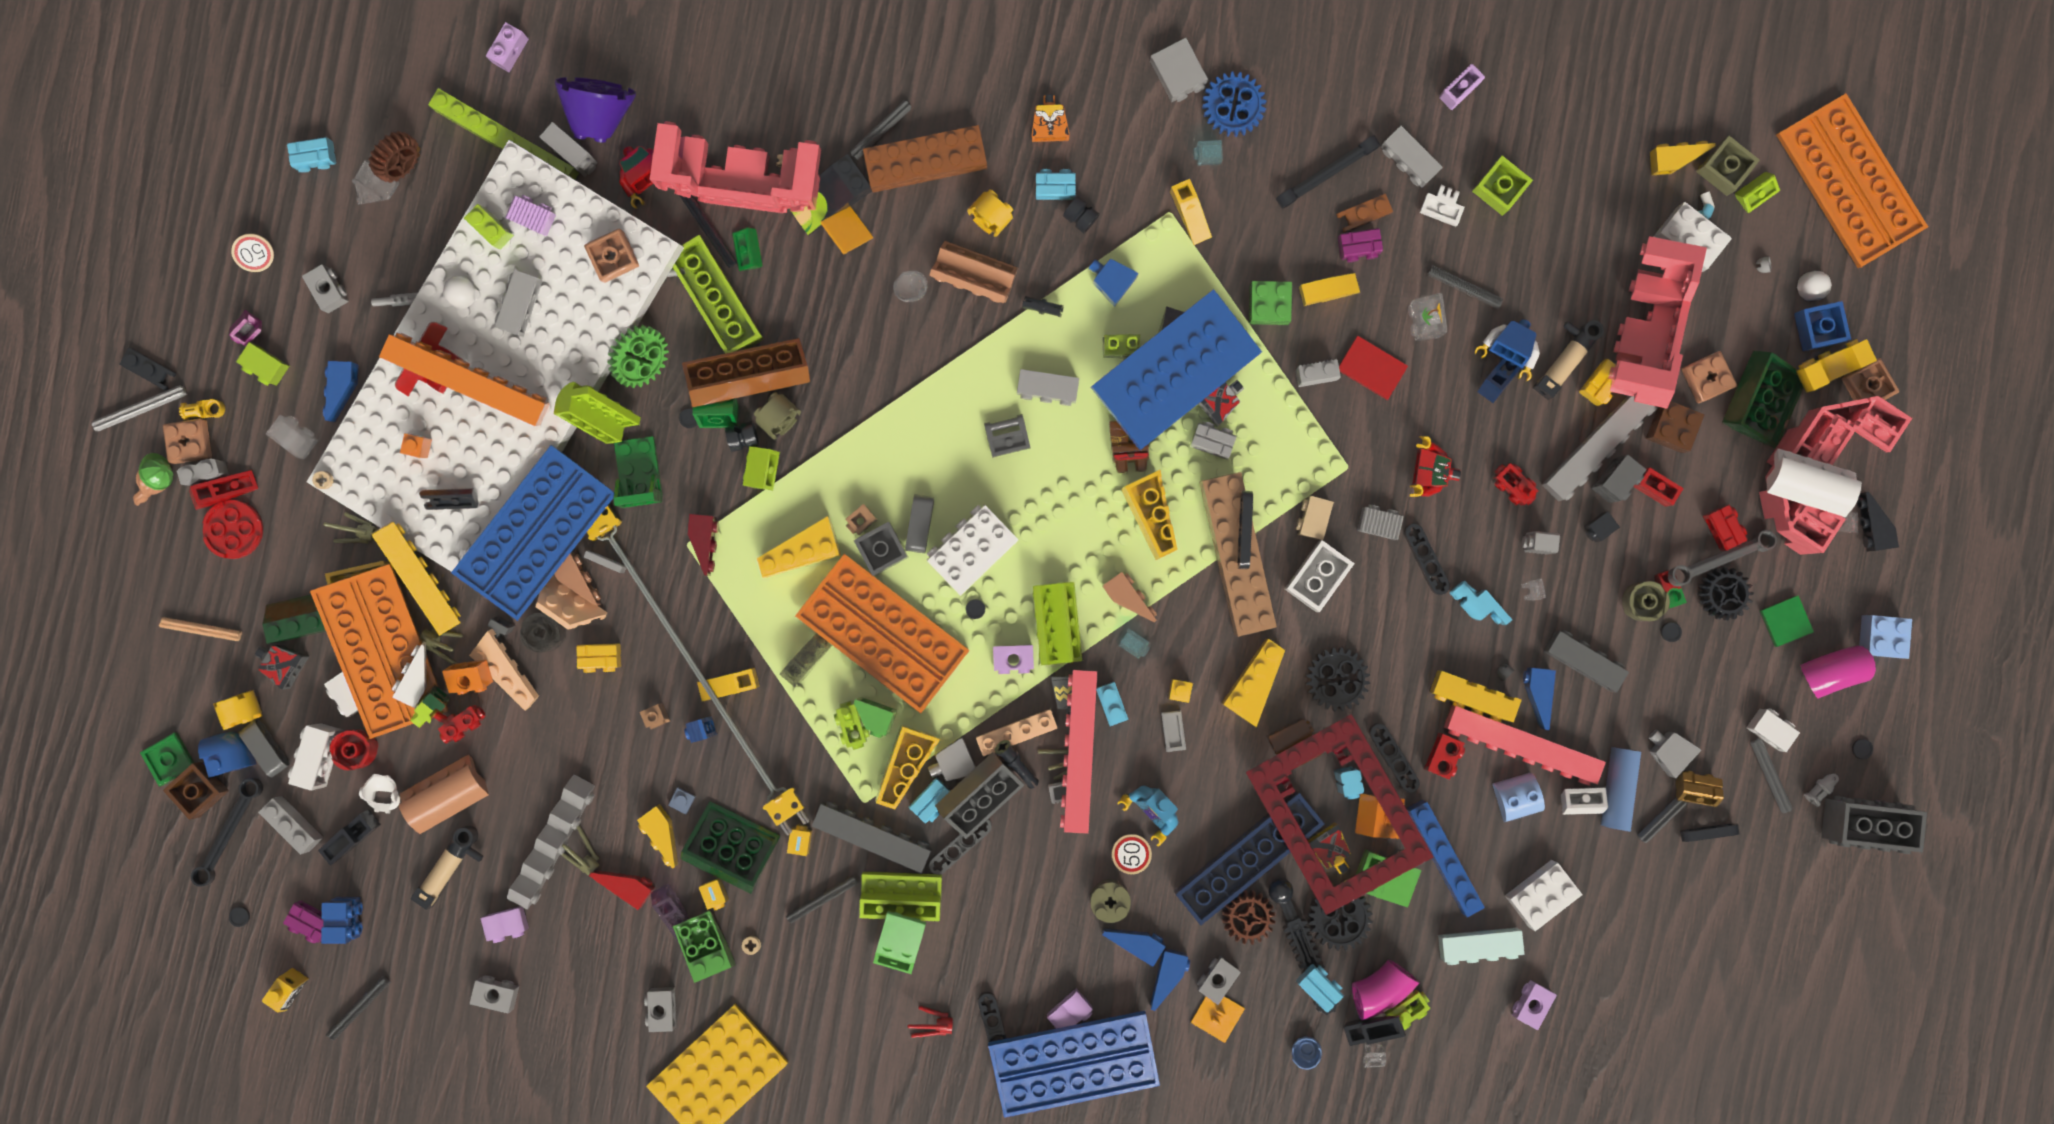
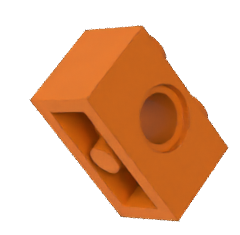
(467, 677)

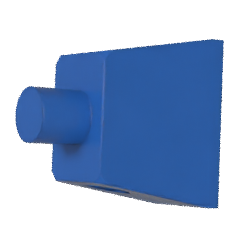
(1112, 279)

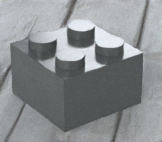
(1618, 479)
(881, 549)

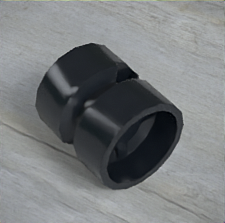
(1081, 214)
(741, 436)

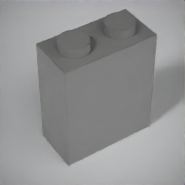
(1179, 70)
(568, 149)

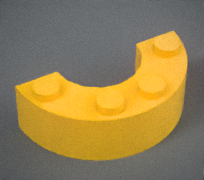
(1831, 366)

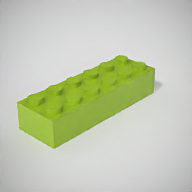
(716, 297)

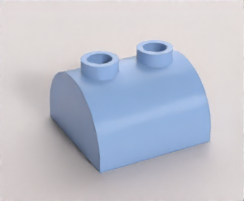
(1519, 796)

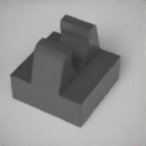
(500, 626)

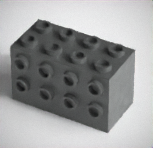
(1874, 825)

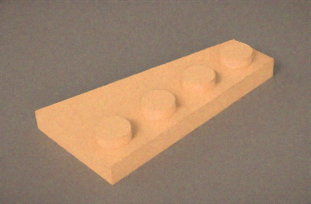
(504, 670)

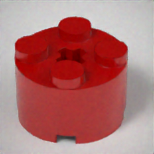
(342, 749)

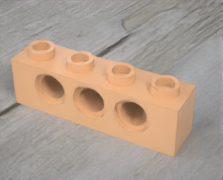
(1017, 731)

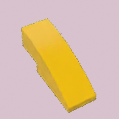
(1329, 289)

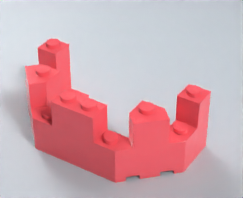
(744, 183)
(1650, 349)
(1823, 438)

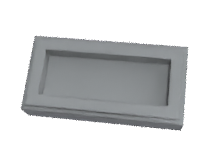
(602, 560)
(1173, 731)

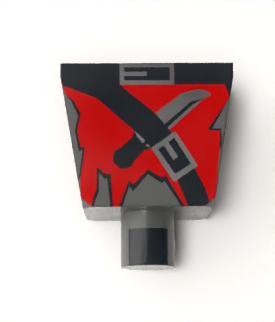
(281, 664)

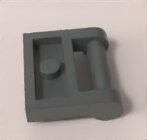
(1008, 442)

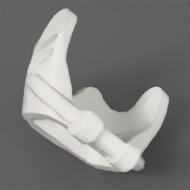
(380, 783)

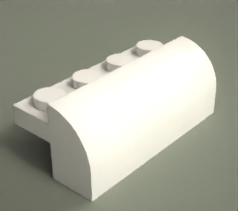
(1813, 483)

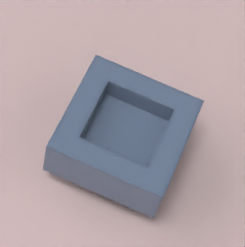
(682, 800)

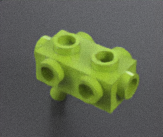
(850, 721)
(1410, 1013)

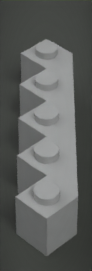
(548, 844)

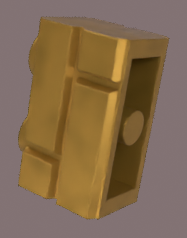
(1699, 788)

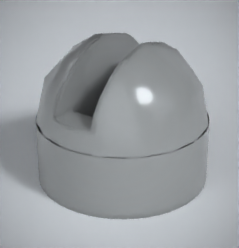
(1765, 264)

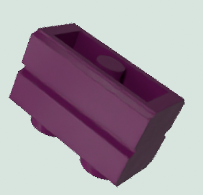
(1360, 244)
(305, 920)

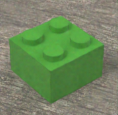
(1270, 303)

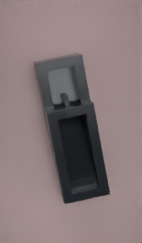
(349, 837)
(1374, 1030)

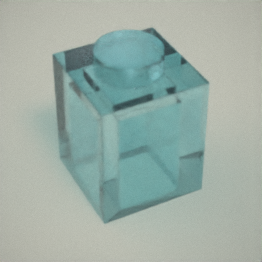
(1208, 152)
(1134, 644)

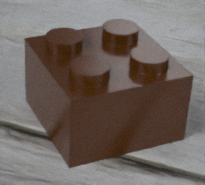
(1675, 427)
(195, 791)

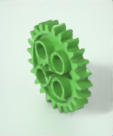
(643, 343)

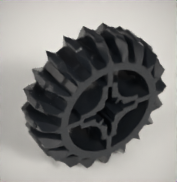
(1736, 582)

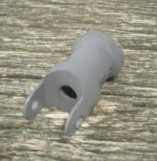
(1821, 789)

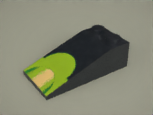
(838, 189)

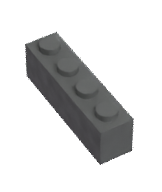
(1586, 661)

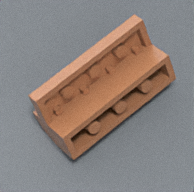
(974, 272)
(442, 795)

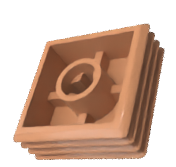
(600, 249)
(1698, 371)
(1878, 375)
(195, 450)

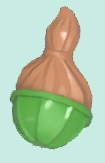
(152, 477)

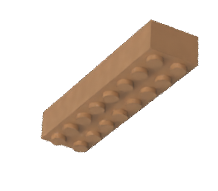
(1244, 588)

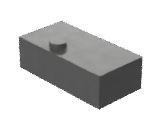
(979, 795)

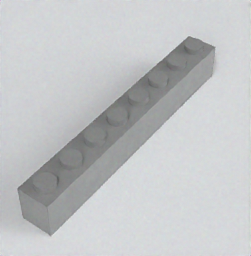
(1596, 447)

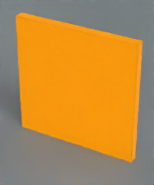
(846, 230)
(1218, 1019)

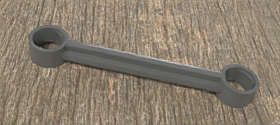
(1722, 558)

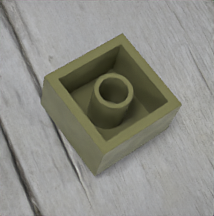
(1728, 165)

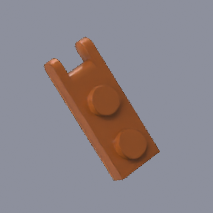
(1366, 212)

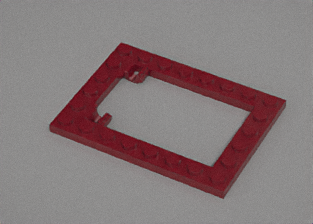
(1335, 738)

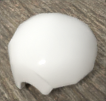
(1814, 285)
(459, 292)

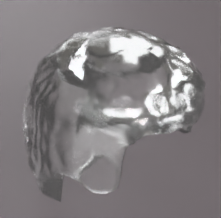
(910, 286)

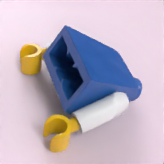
(1514, 343)

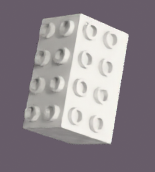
(971, 549)

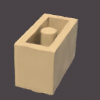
(1314, 518)

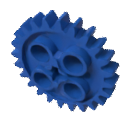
(1216, 100)

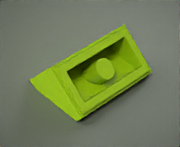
(1757, 191)

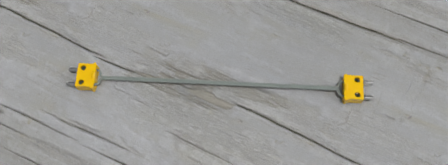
(783, 803)

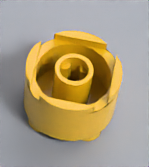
(991, 213)
(238, 709)

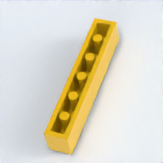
(416, 578)

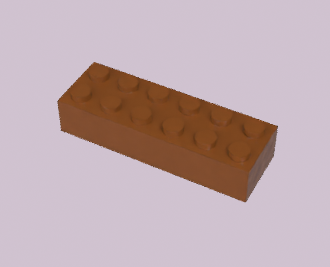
(925, 158)
(746, 372)

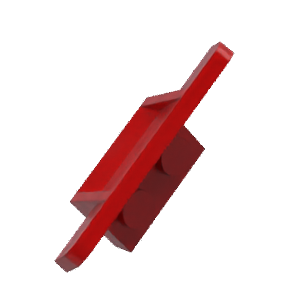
(432, 336)

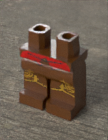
(1125, 450)

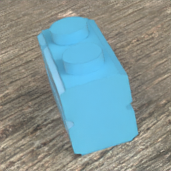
(311, 154)
(1055, 185)
(1111, 703)
(1349, 782)
(925, 803)
(1320, 987)

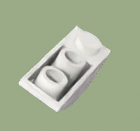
(414, 681)

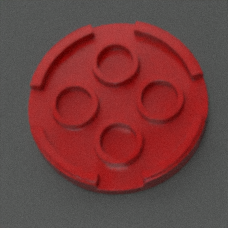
(232, 529)

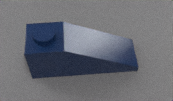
(1498, 380)

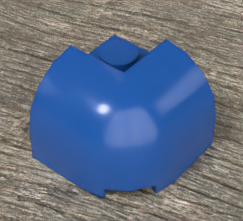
(224, 753)

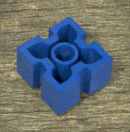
(341, 920)

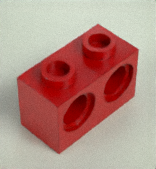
(1439, 753)

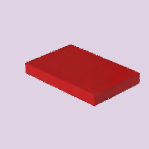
(1372, 367)

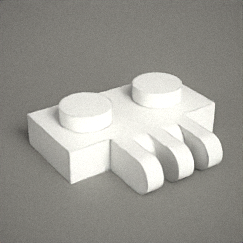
(1443, 206)

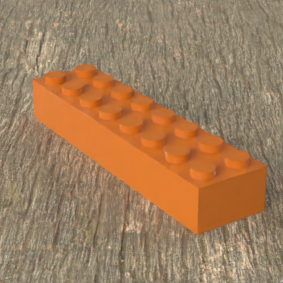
(461, 378)

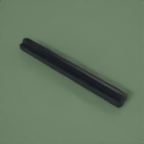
(710, 231)

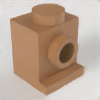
(861, 512)

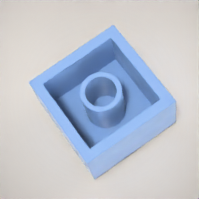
(1886, 636)

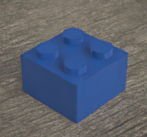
(1822, 326)

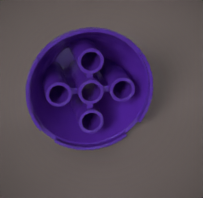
(593, 106)

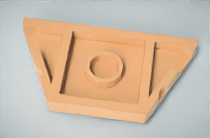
(566, 605)

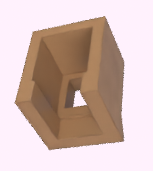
(655, 716)

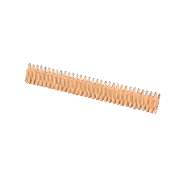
(200, 629)

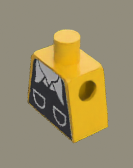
(282, 992)

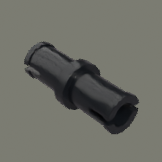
(1042, 306)

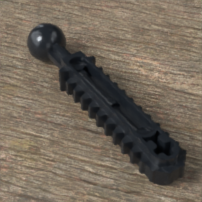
(1281, 892)

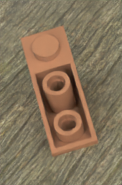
(574, 577)
(1123, 594)

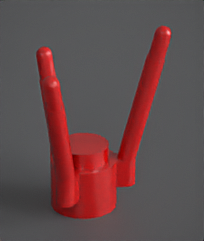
(942, 1025)

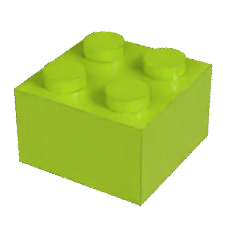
(1502, 185)

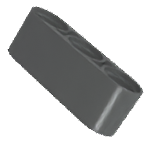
(919, 523)
(264, 748)

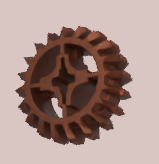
(394, 156)
(1248, 925)

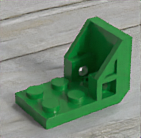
(638, 473)

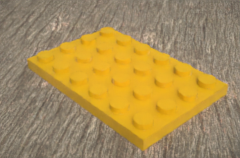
(718, 1071)

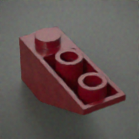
(702, 534)

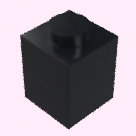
(1601, 527)

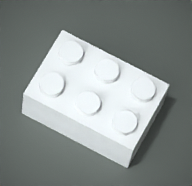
(1693, 228)
(1319, 576)
(313, 757)
(1543, 895)

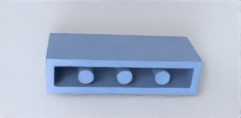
(1621, 788)

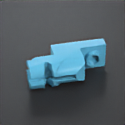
(1479, 604)

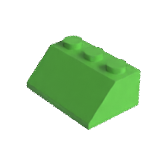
(875, 716)

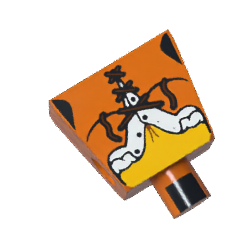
(1050, 122)

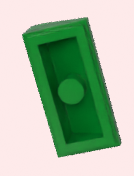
(747, 249)

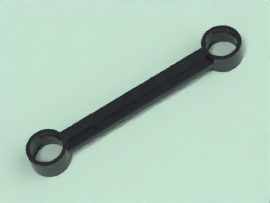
(1324, 174)
(226, 832)

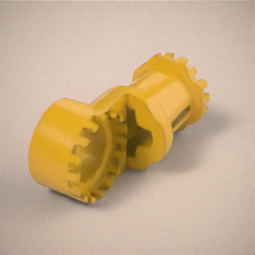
(204, 406)

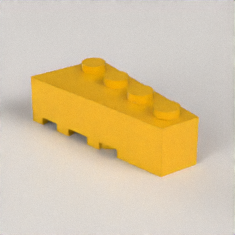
(1151, 512)
(803, 549)
(1254, 684)
(1474, 696)
(906, 760)

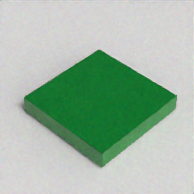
(1786, 621)
(167, 758)

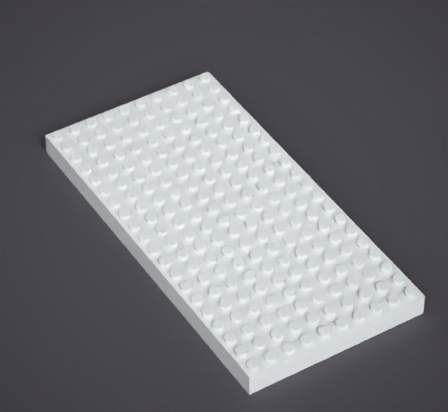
(563, 344)

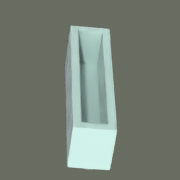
(1481, 945)

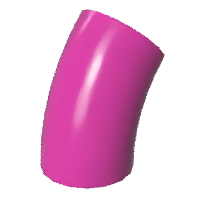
(1839, 670)
(1382, 990)

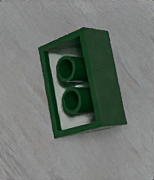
(291, 619)

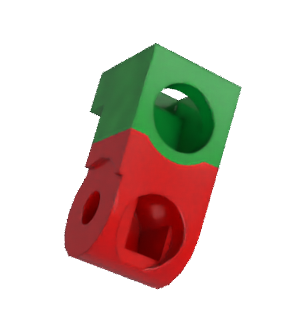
(1675, 593)

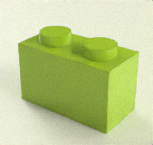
(488, 226)
(263, 364)
(761, 468)

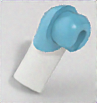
(1708, 205)

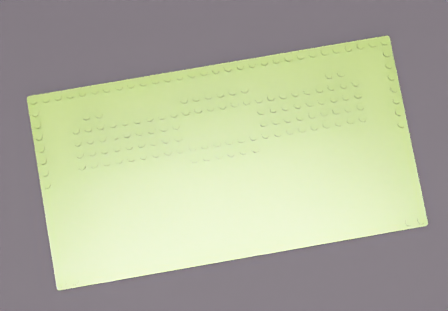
(1054, 499)

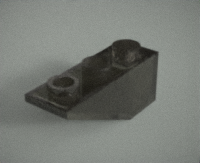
(805, 660)

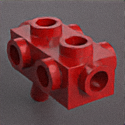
(1520, 489)
(455, 726)

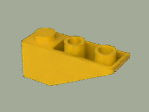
(1668, 159)
(1190, 211)
(730, 683)
(660, 831)

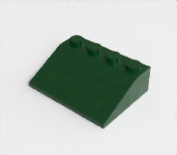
(1764, 398)
(729, 847)

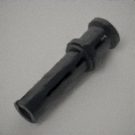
(1013, 760)

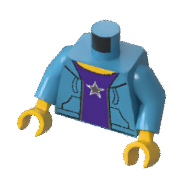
(1156, 807)

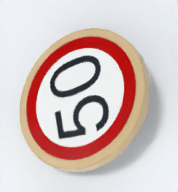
(252, 252)
(1131, 854)

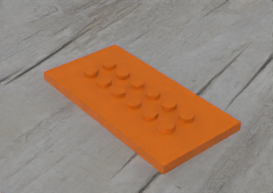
(1852, 181)
(882, 633)
(372, 643)

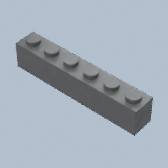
(871, 836)

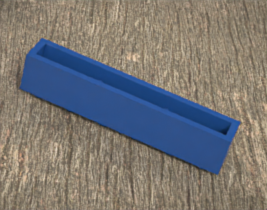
(1445, 859)

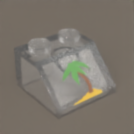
(1428, 317)

